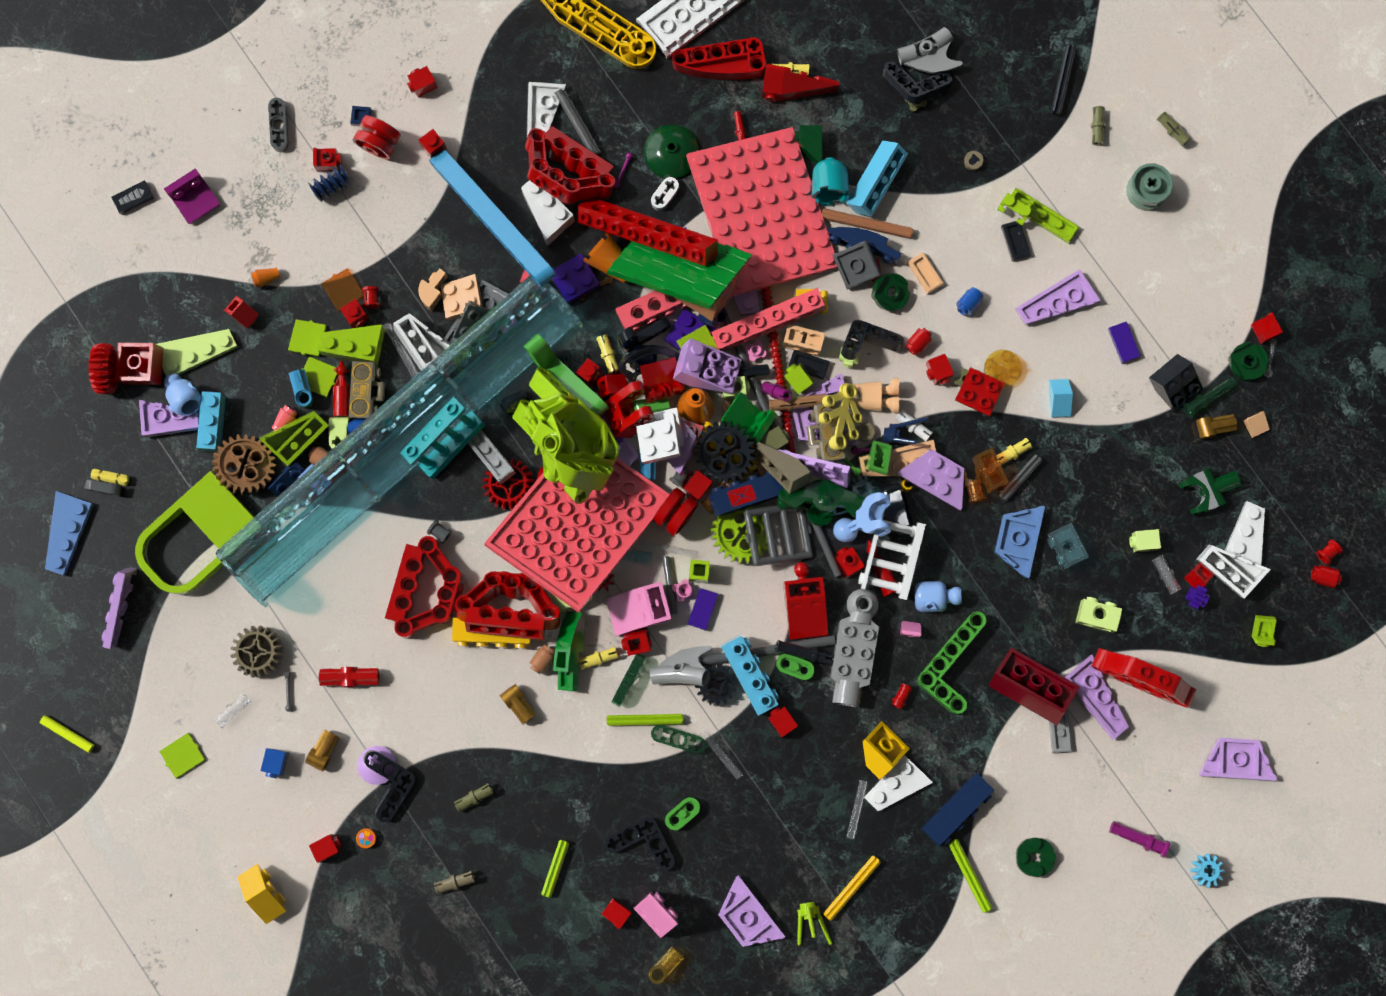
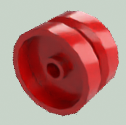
(376, 137)
(675, 512)

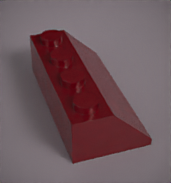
(1034, 686)

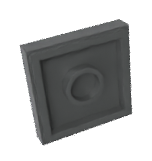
(857, 264)

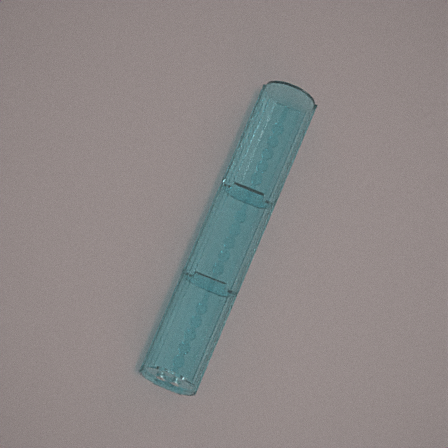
(370, 457)

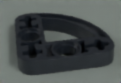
(638, 353)

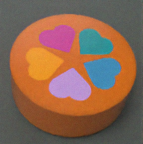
(366, 838)

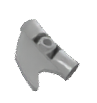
(929, 54)
(683, 668)

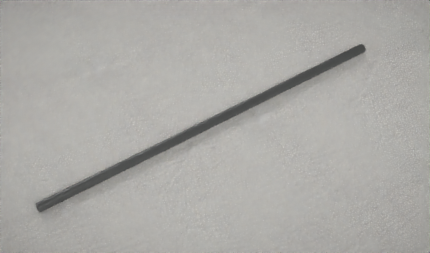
(764, 407)

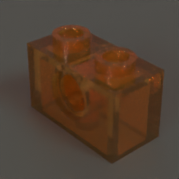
(990, 470)

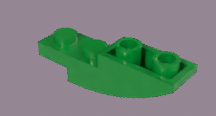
(568, 645)

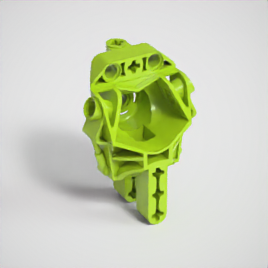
(574, 452)

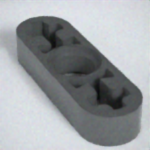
(273, 117)

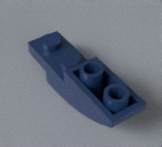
(851, 236)

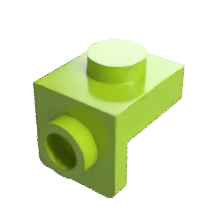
(1264, 630)

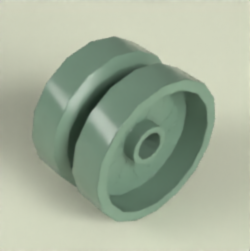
(1149, 186)

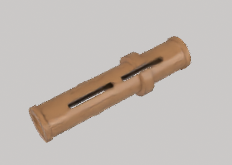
(796, 402)

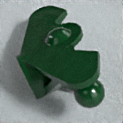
(821, 500)

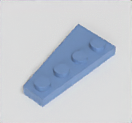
(66, 529)

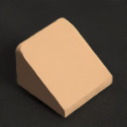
(1257, 424)

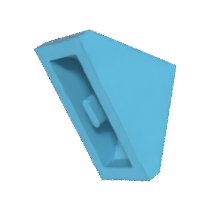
(1060, 398)

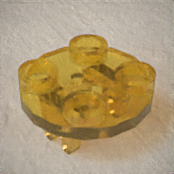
(1011, 365)

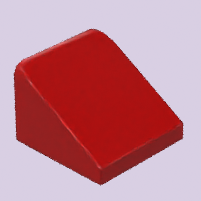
(1199, 576)

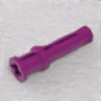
(1148, 842)

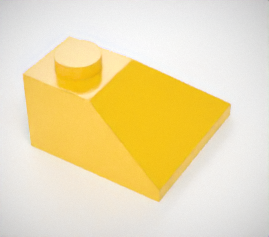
(883, 750)

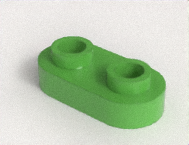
(795, 667)
(682, 813)

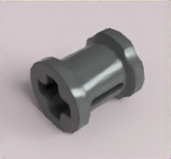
(680, 480)
(439, 531)

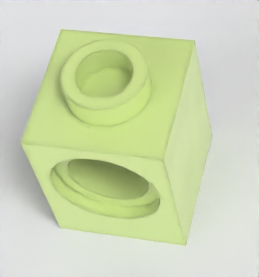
(744, 389)
(1145, 541)

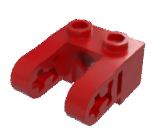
(622, 414)

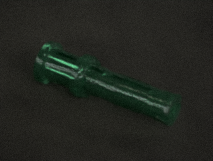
(1202, 401)

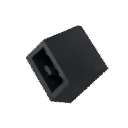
(1176, 382)

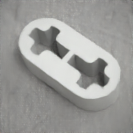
(662, 191)

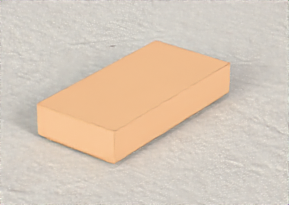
(925, 273)

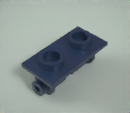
(286, 479)

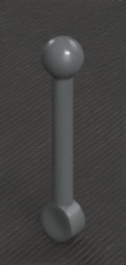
(288, 707)

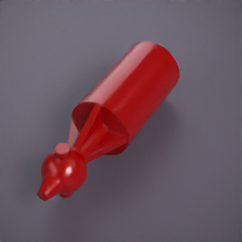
(341, 392)
(882, 573)

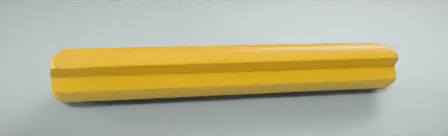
(852, 887)

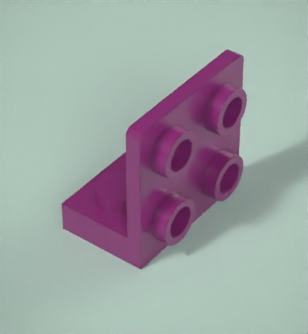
(192, 196)

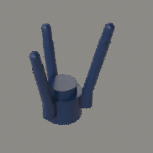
(892, 435)

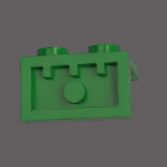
(749, 417)

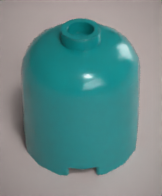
(830, 182)

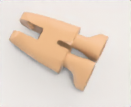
(872, 393)

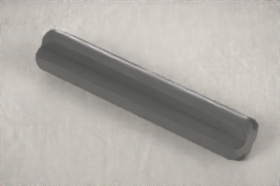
(1020, 478)

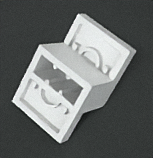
(661, 437)

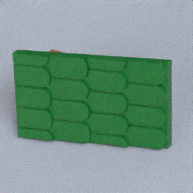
(695, 285)

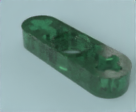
(628, 680)
(690, 748)

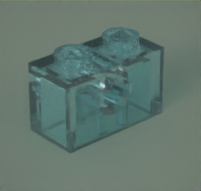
(1065, 536)

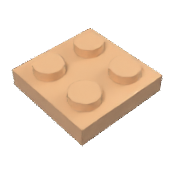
(458, 293)

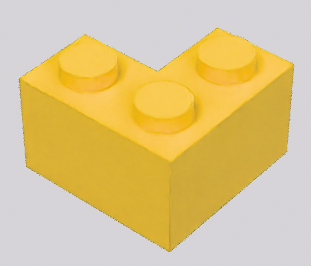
(261, 893)

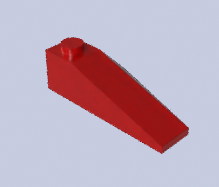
(784, 85)

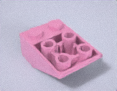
(639, 609)
(657, 914)

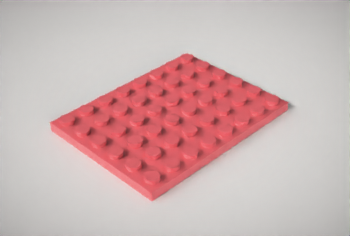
(763, 204)
(572, 544)

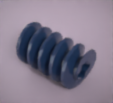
(330, 183)

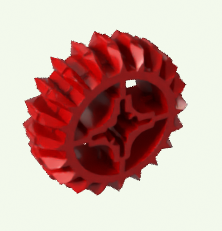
(103, 368)
(517, 483)

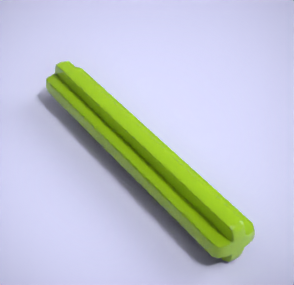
(644, 719)
(970, 875)

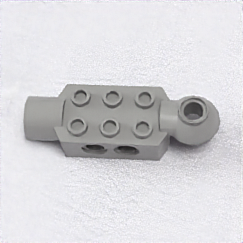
(854, 649)

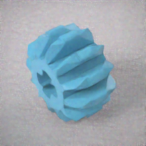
(1207, 878)

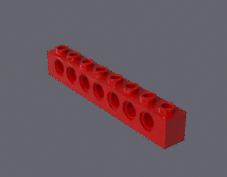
(648, 231)

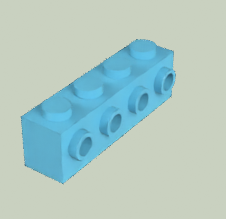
(877, 178)
(747, 671)

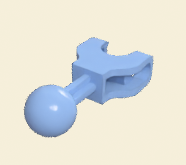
(868, 519)

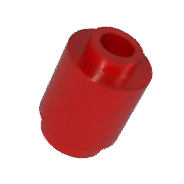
(918, 341)
(1326, 576)

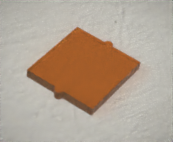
(342, 289)

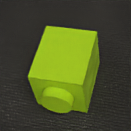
(798, 377)
(699, 571)

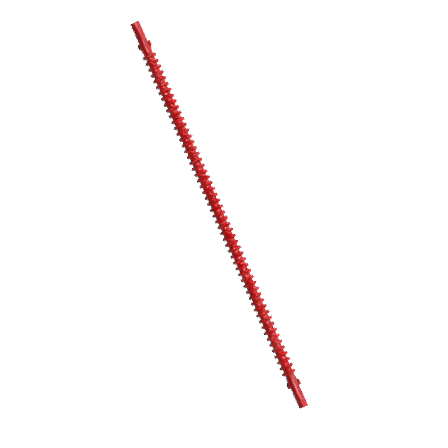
(740, 132)

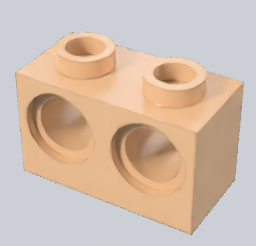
(803, 340)

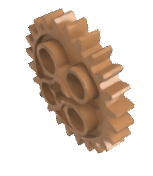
(227, 459)

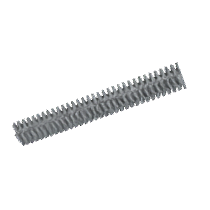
(576, 121)

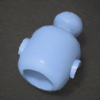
(181, 395)
(933, 596)

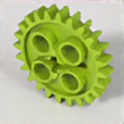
(727, 523)

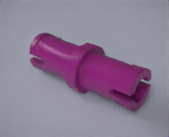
(776, 391)

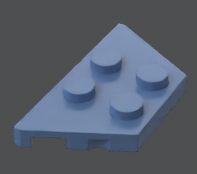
(1019, 538)

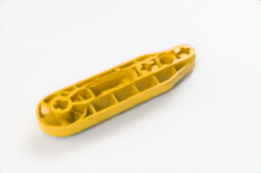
(587, 17)

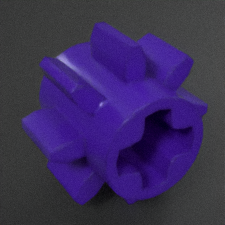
(1197, 597)

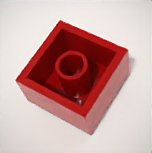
(139, 363)

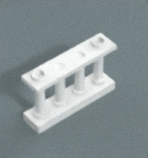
(907, 570)

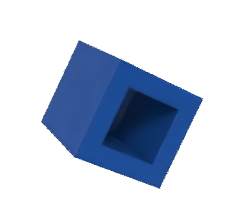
(274, 762)

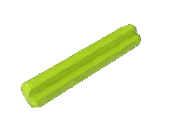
(555, 868)

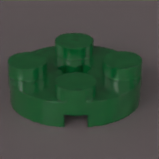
(900, 291)
(1246, 372)
(1023, 857)

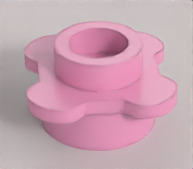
(760, 352)
(688, 592)

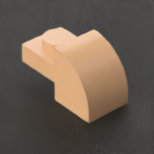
(429, 291)

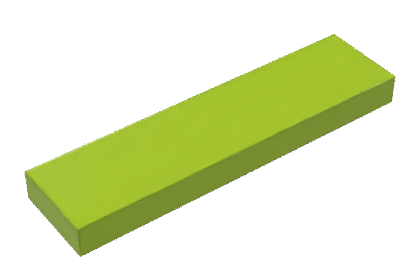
(1048, 218)

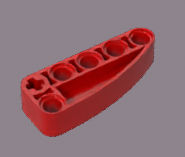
(727, 66)

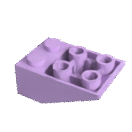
(706, 367)

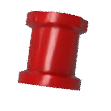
(370, 297)
(1329, 552)

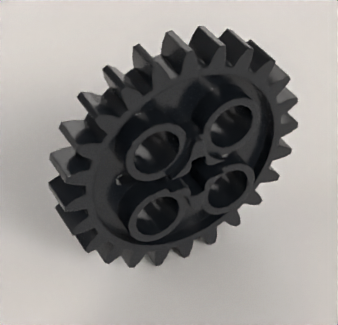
(719, 435)

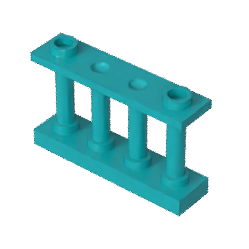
(452, 443)

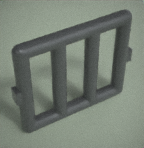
(774, 558)

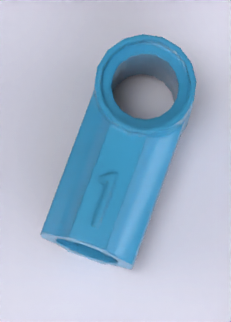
(301, 386)
(647, 470)

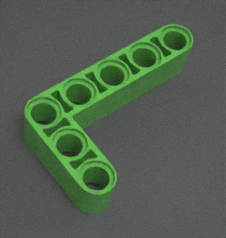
(545, 358)
(948, 660)

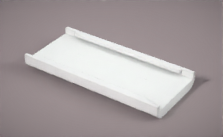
(680, 21)

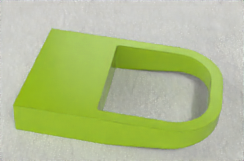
(213, 511)

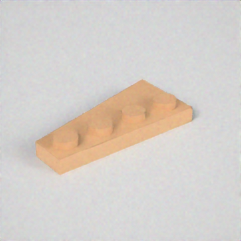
(899, 458)

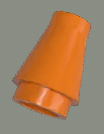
(264, 276)

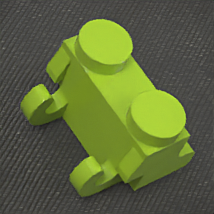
(1017, 206)

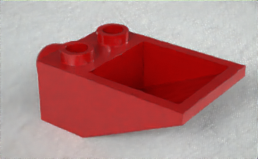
(805, 609)

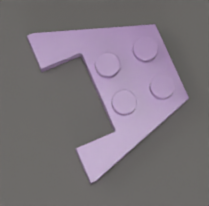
(802, 415)

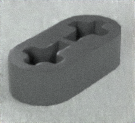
(104, 488)

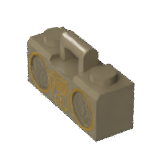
(363, 381)
(826, 431)

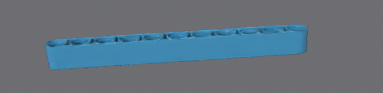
(493, 218)

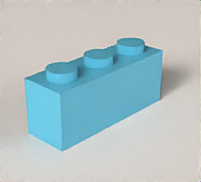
(211, 421)

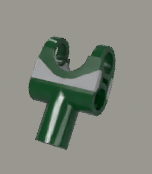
(1211, 489)

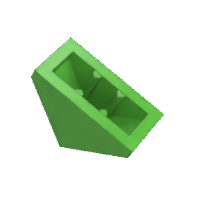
(879, 457)

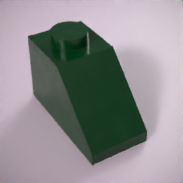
(810, 142)

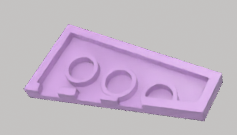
(824, 469)

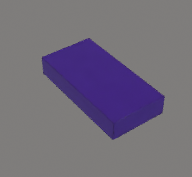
(1124, 342)
(702, 609)

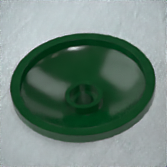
(668, 162)

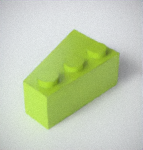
(353, 344)
(294, 437)

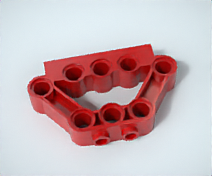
(594, 171)
(484, 592)
(428, 618)
(1144, 677)

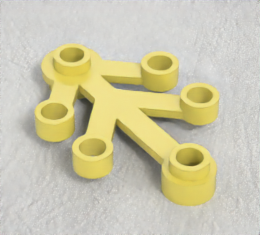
(847, 393)

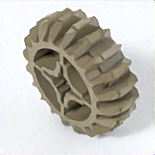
(240, 649)

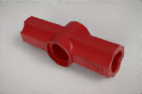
(349, 677)

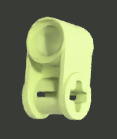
(337, 430)

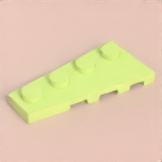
(193, 351)

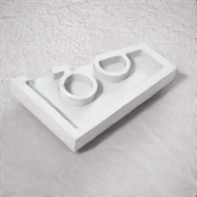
(542, 105)
(1247, 535)

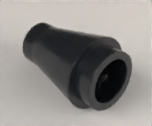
(511, 402)

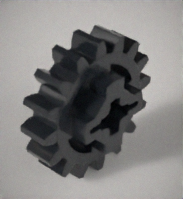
(722, 696)

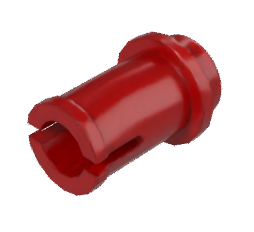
(901, 696)

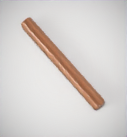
(867, 223)

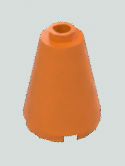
(604, 255)
(696, 405)

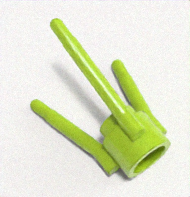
(809, 910)

